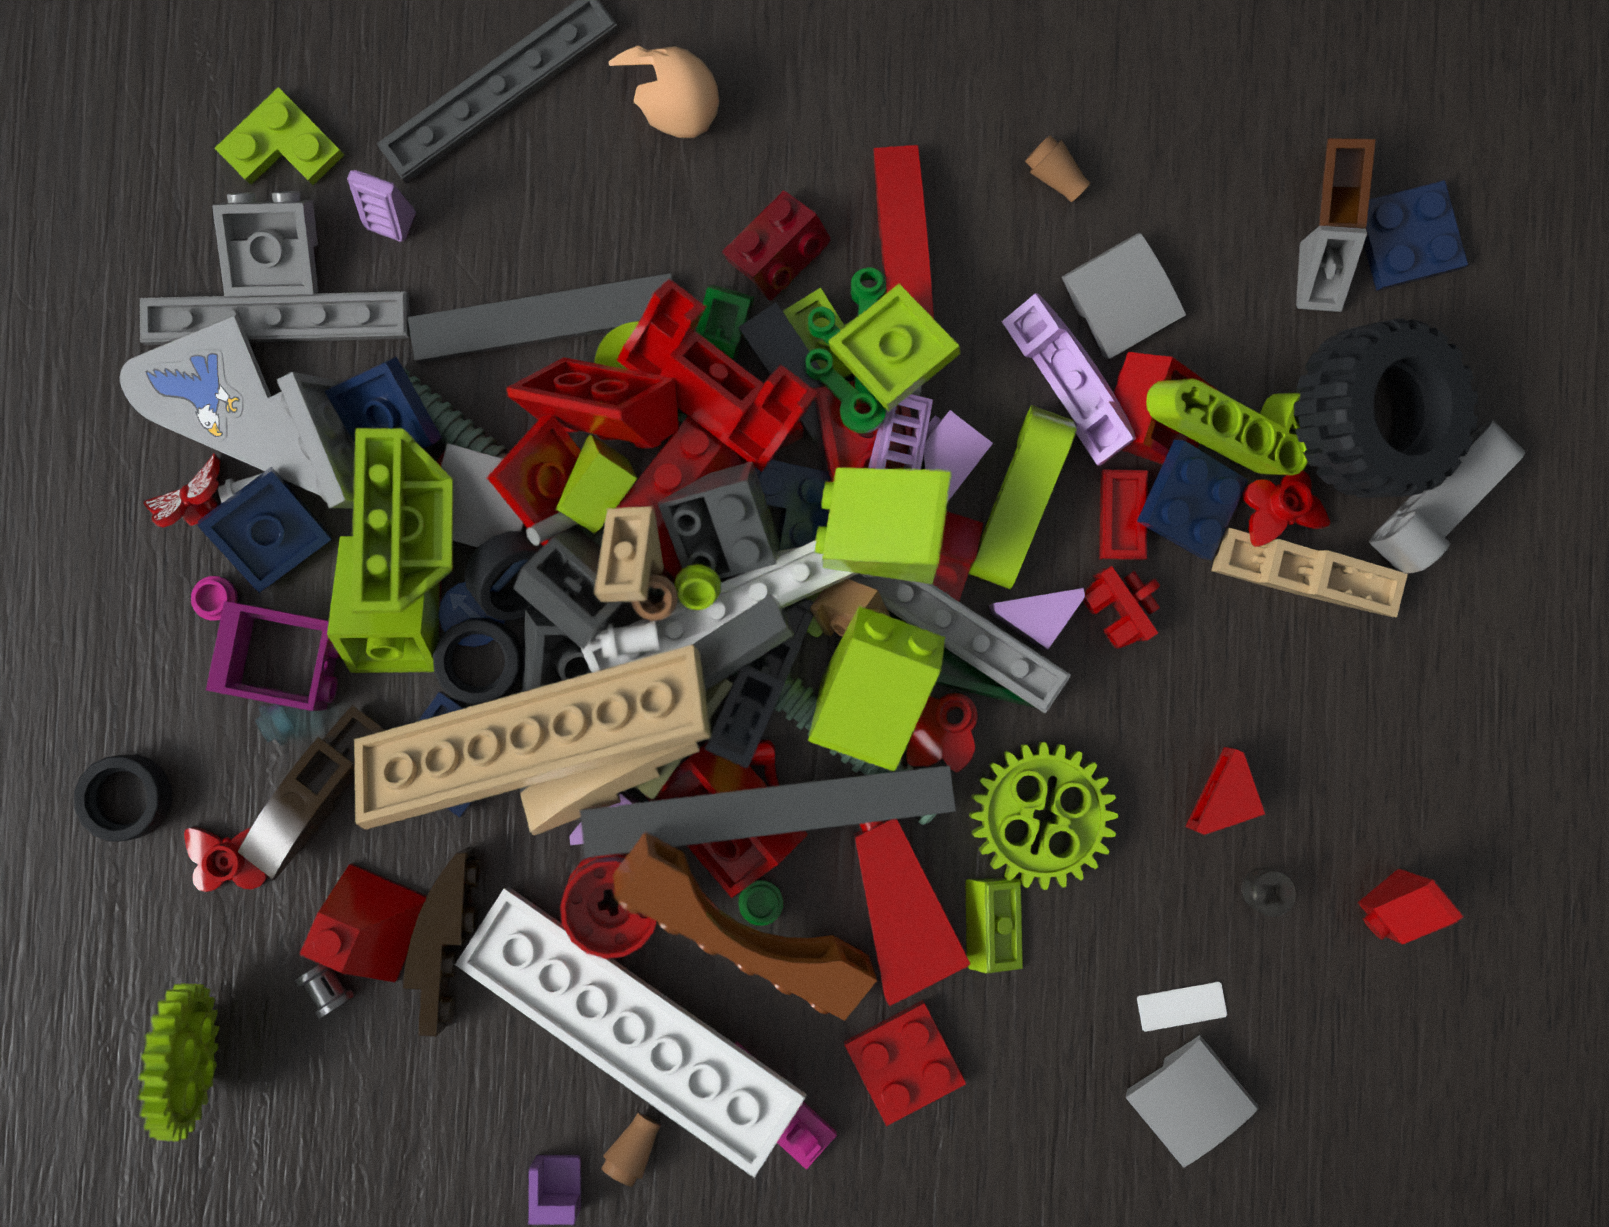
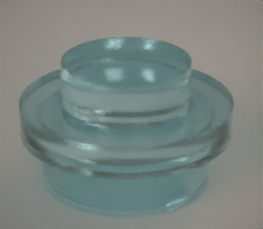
(274, 723)

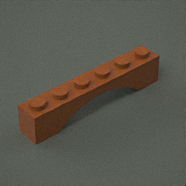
(818, 969)

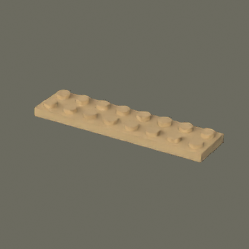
(531, 737)

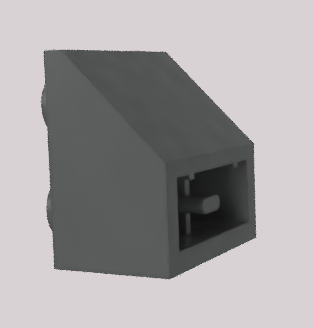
(722, 522)
(563, 585)

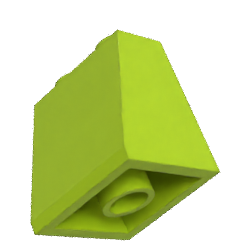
(884, 522)
(381, 639)
(876, 688)

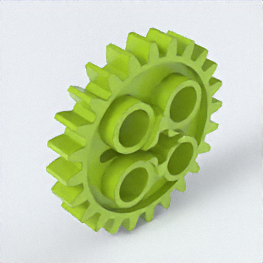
(1084, 824)
(179, 1062)

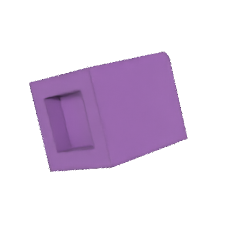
(554, 1190)

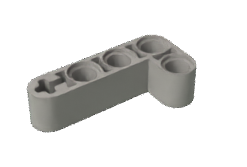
(1418, 529)

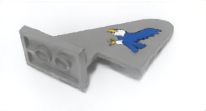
(217, 396)

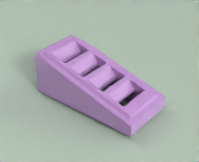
(381, 206)
(916, 442)

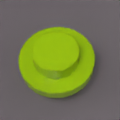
(697, 586)

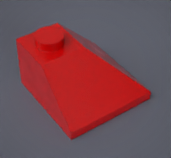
(364, 926)

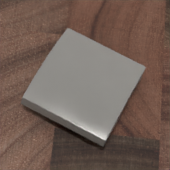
(1123, 295)
(477, 505)
(1192, 1101)

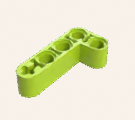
(1254, 440)
(1023, 496)

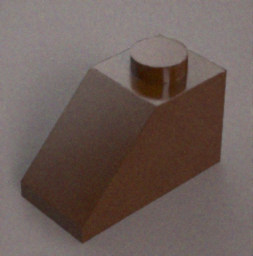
(1347, 182)

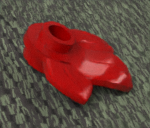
(939, 739)

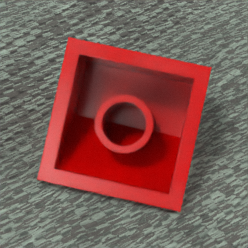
(1132, 387)

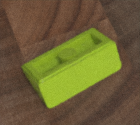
(994, 924)

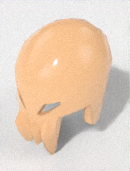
(682, 97)

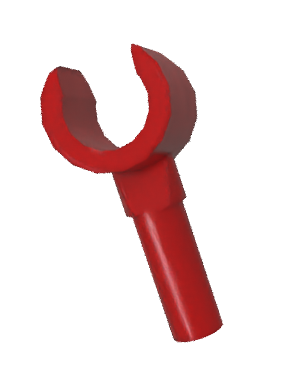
(765, 756)

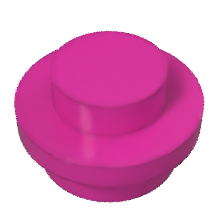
(209, 596)

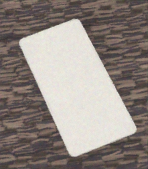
(1181, 1006)

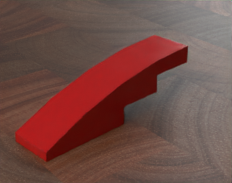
(903, 222)

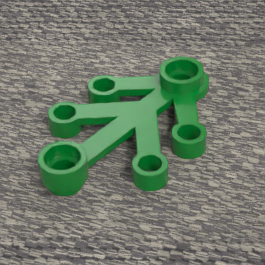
(842, 390)

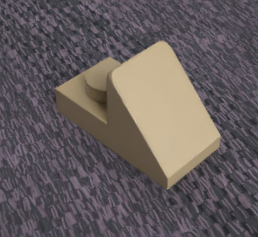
(628, 554)

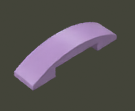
(1073, 376)

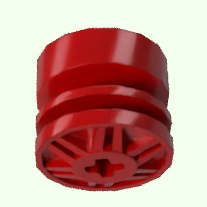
(594, 924)

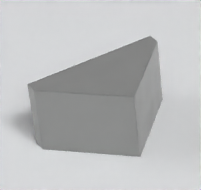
(1327, 267)

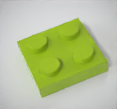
(894, 347)

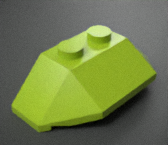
(398, 522)

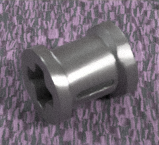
(324, 989)

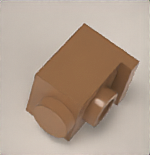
(839, 603)

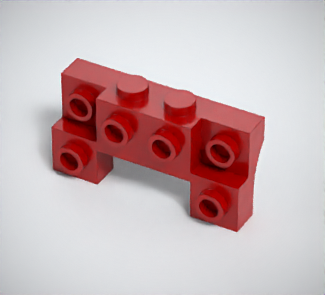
(709, 384)

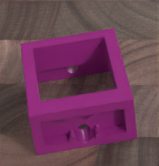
(232, 650)

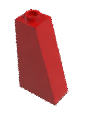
(907, 922)

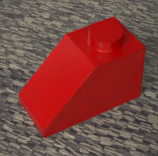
(1407, 908)

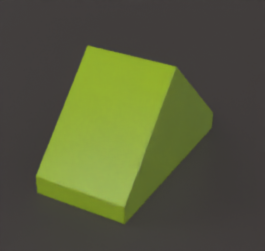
(596, 484)

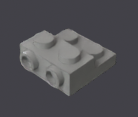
(266, 244)

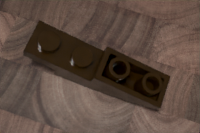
(306, 795)
(442, 922)

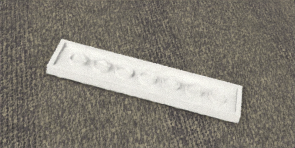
(632, 1032)

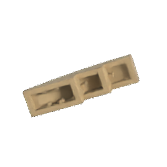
(1311, 573)
(562, 798)

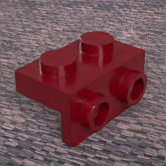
(778, 244)

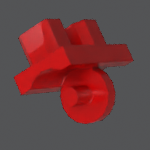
(1133, 623)

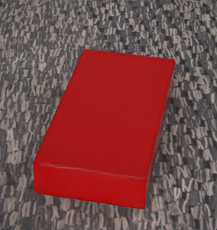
(1121, 503)

